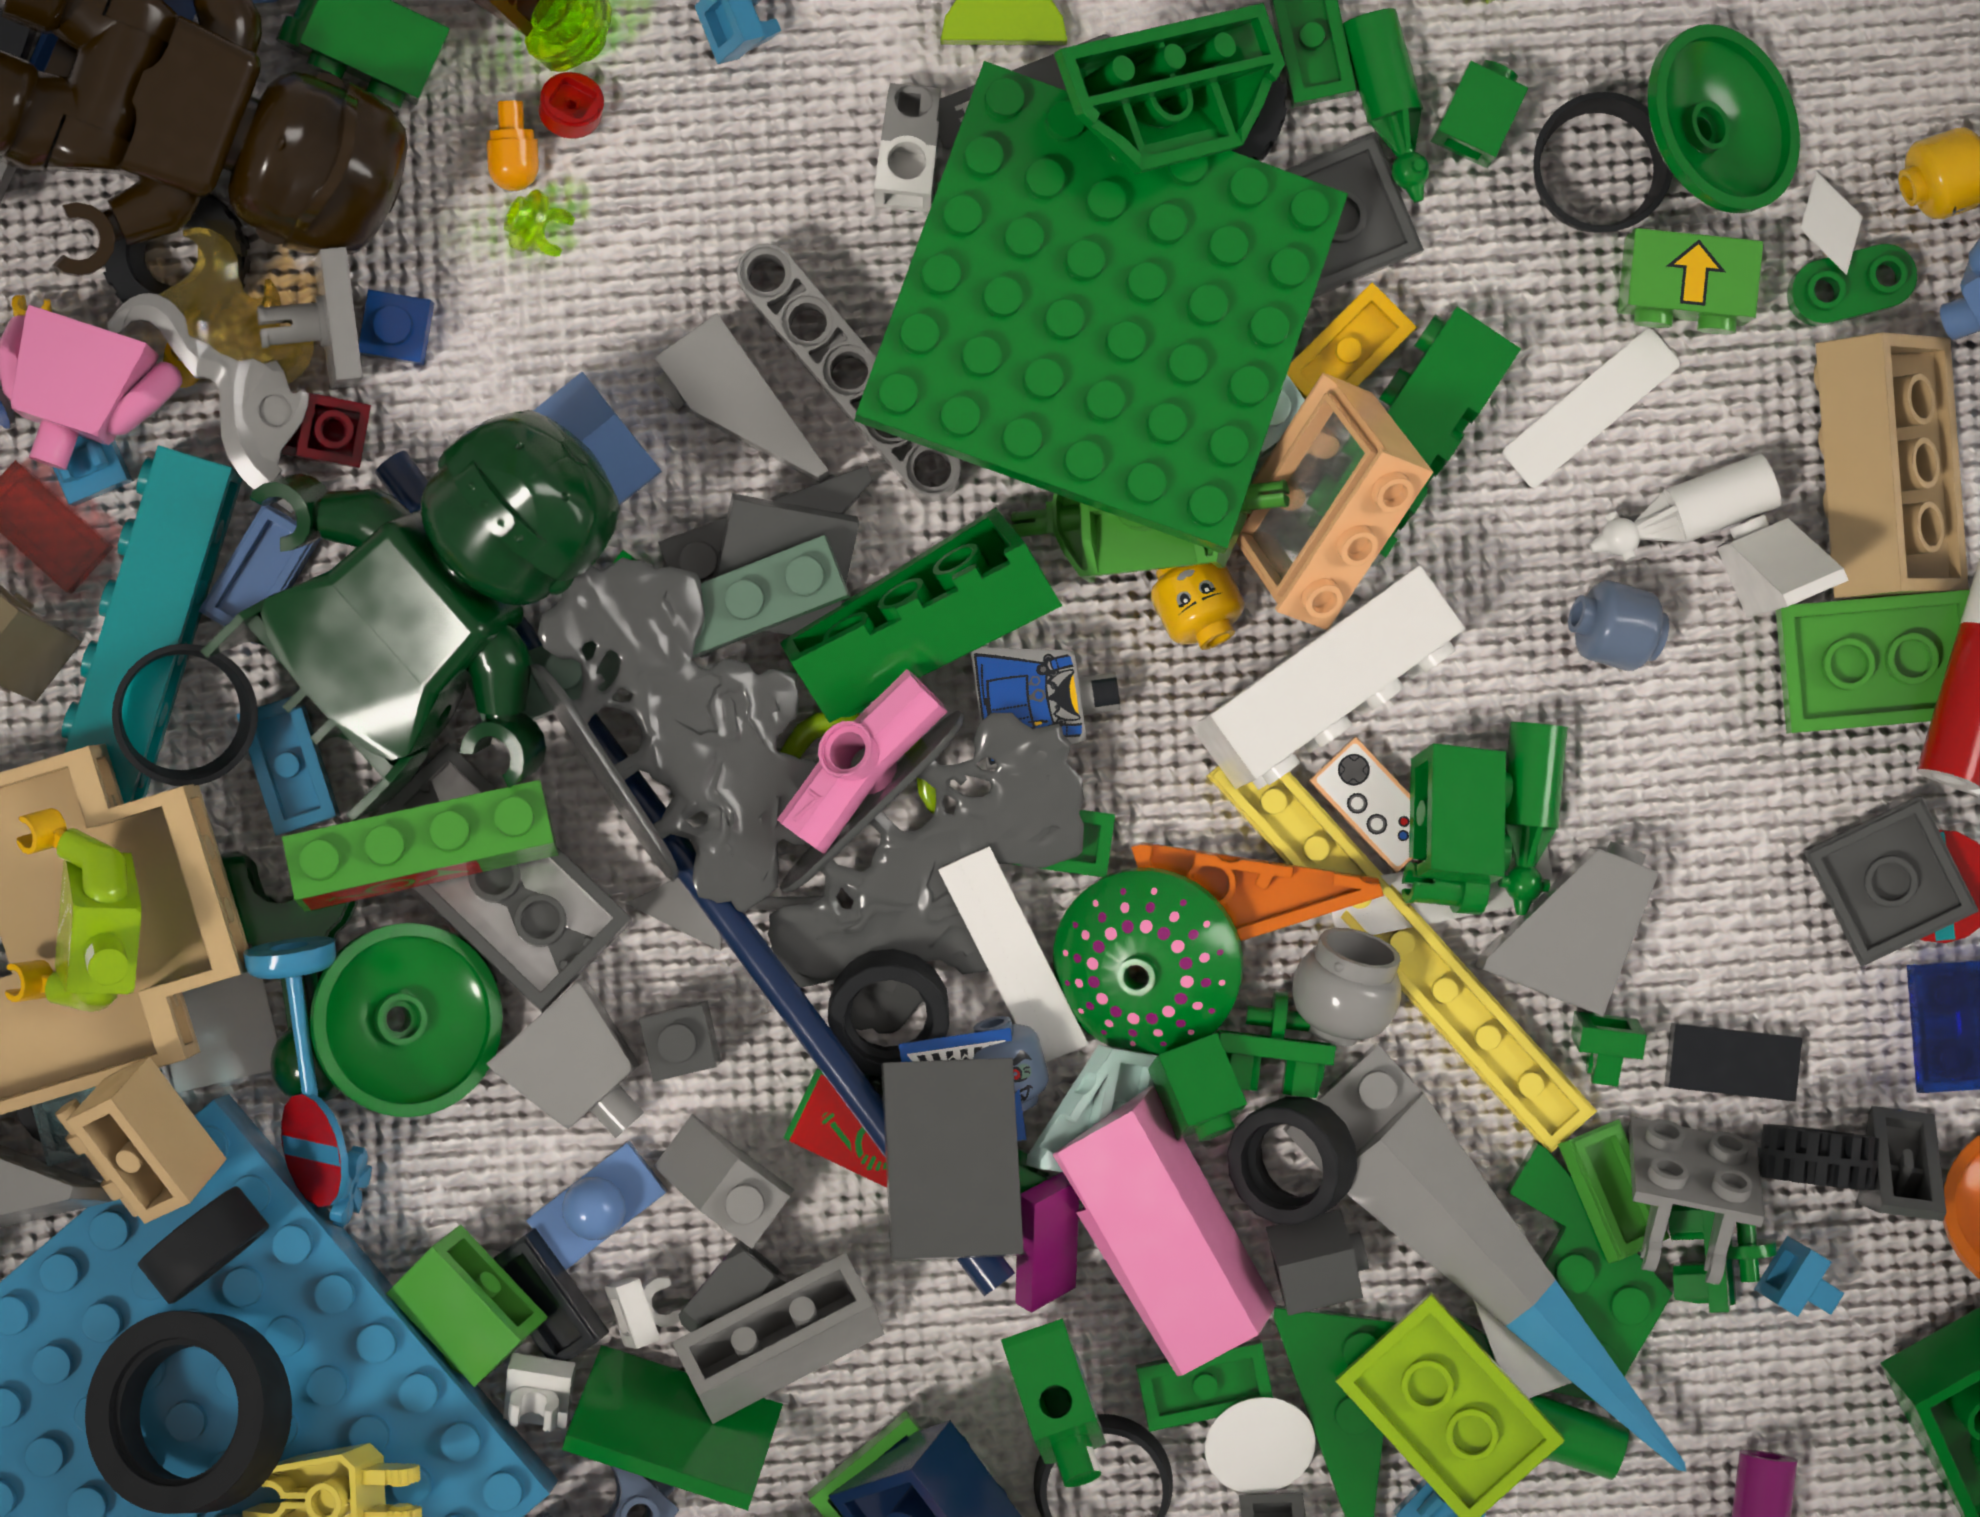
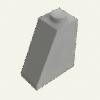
(1578, 930)

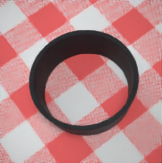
(1628, 110)
(223, 763)
(1122, 1427)

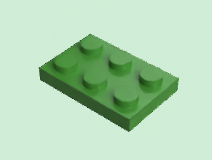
(1866, 659)

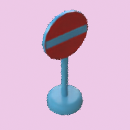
(309, 1129)

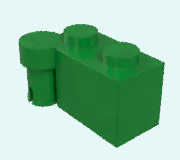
(369, 40)
(1457, 826)

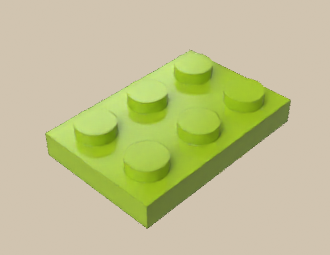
(1449, 1409)

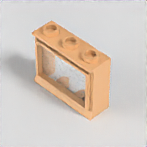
(1348, 491)

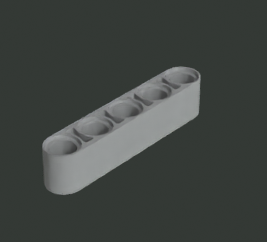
(823, 354)

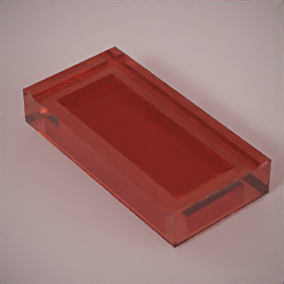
(48, 529)

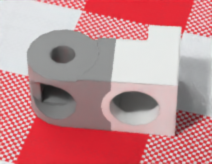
(908, 148)

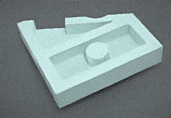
(1103, 1086)

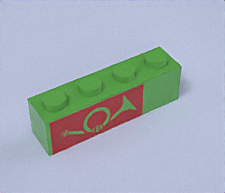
(419, 846)

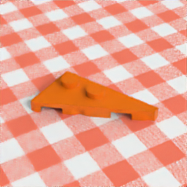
(1259, 892)

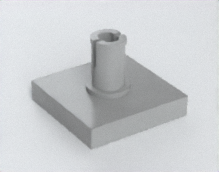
(325, 320)

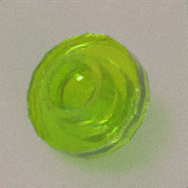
(568, 32)

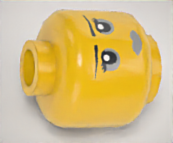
(1197, 604)

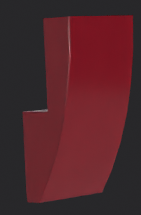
(330, 432)

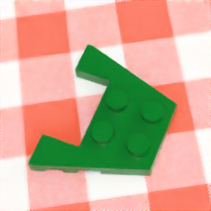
(1613, 1298)

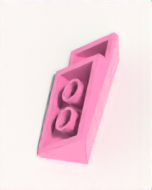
(1165, 1234)

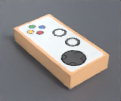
(1368, 801)

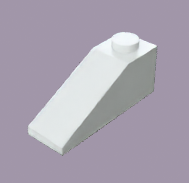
(1776, 565)

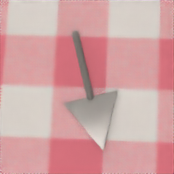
(677, 908)

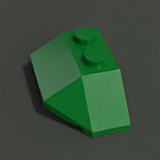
(1174, 86)

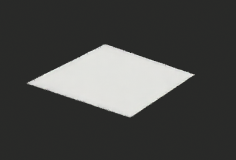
(1831, 222)

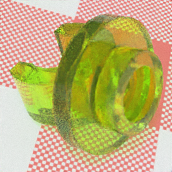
(528, 220)

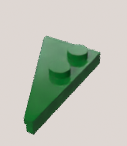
(1319, 1350)

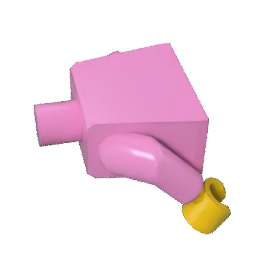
(80, 379)

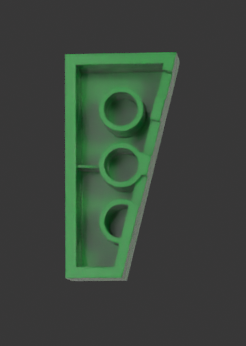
(1445, 391)
(921, 616)

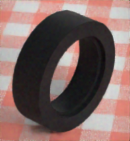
(116, 1398)

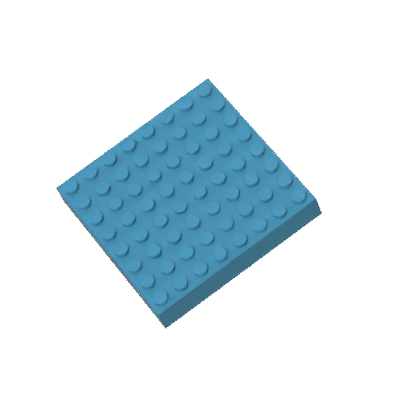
(304, 1285)

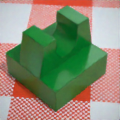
(1607, 1042)

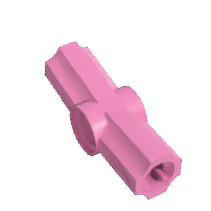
(886, 732)

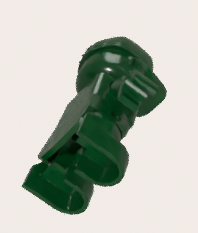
(433, 595)

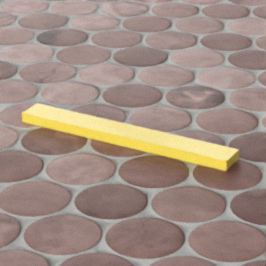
(1428, 968)

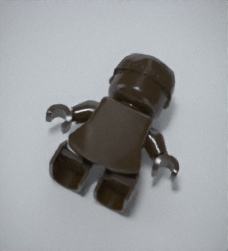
(174, 106)

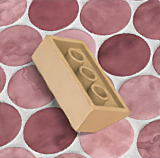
(1891, 464)

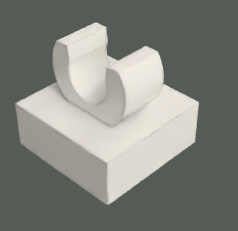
(634, 1311)
(539, 1391)

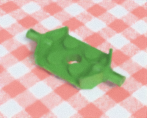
(1110, 545)

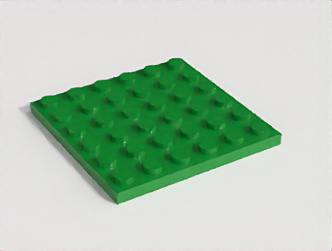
(1099, 317)

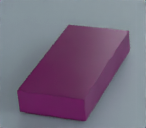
(1049, 1243)

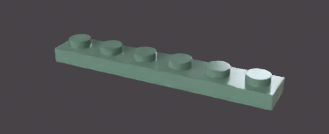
(734, 609)

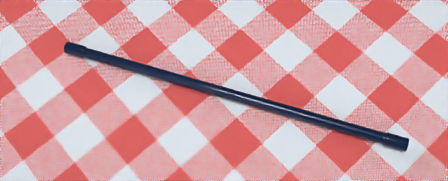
(406, 484)

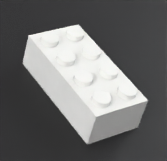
(1338, 671)

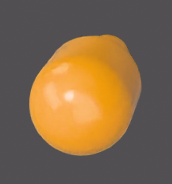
(512, 149)

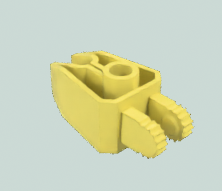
(338, 1484)

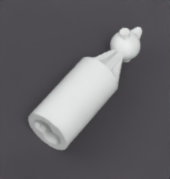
(1695, 508)

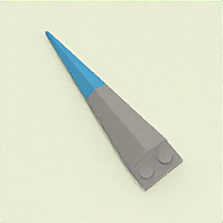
(1441, 1206)

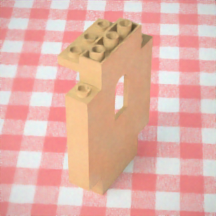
(185, 937)

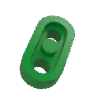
(1854, 293)

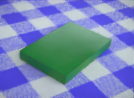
(657, 1427)

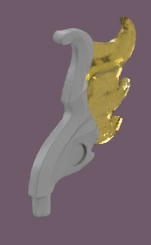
(218, 339)

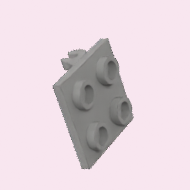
(1697, 1172)

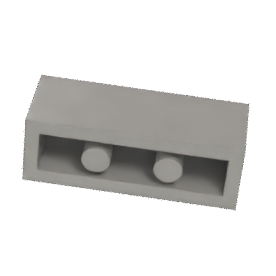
(779, 1338)

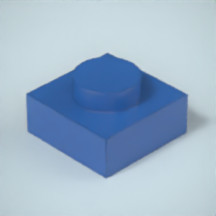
(396, 327)

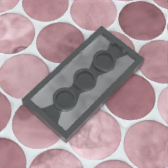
(527, 919)

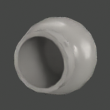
(1348, 986)

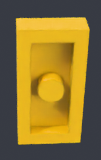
(1353, 342)

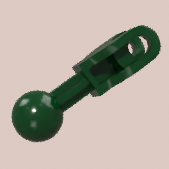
(273, 921)

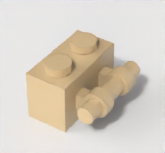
(142, 1141)

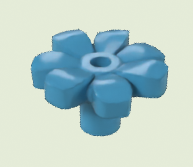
(359, 1177)

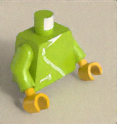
(95, 922)

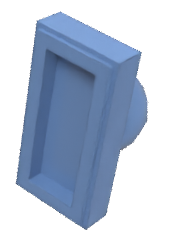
(597, 1205)

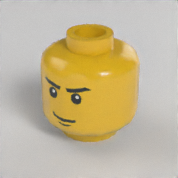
(1943, 173)

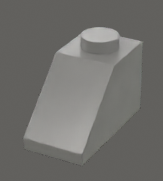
(723, 1181)

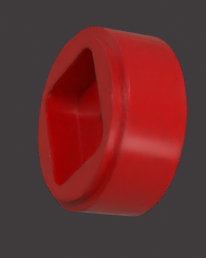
(571, 105)

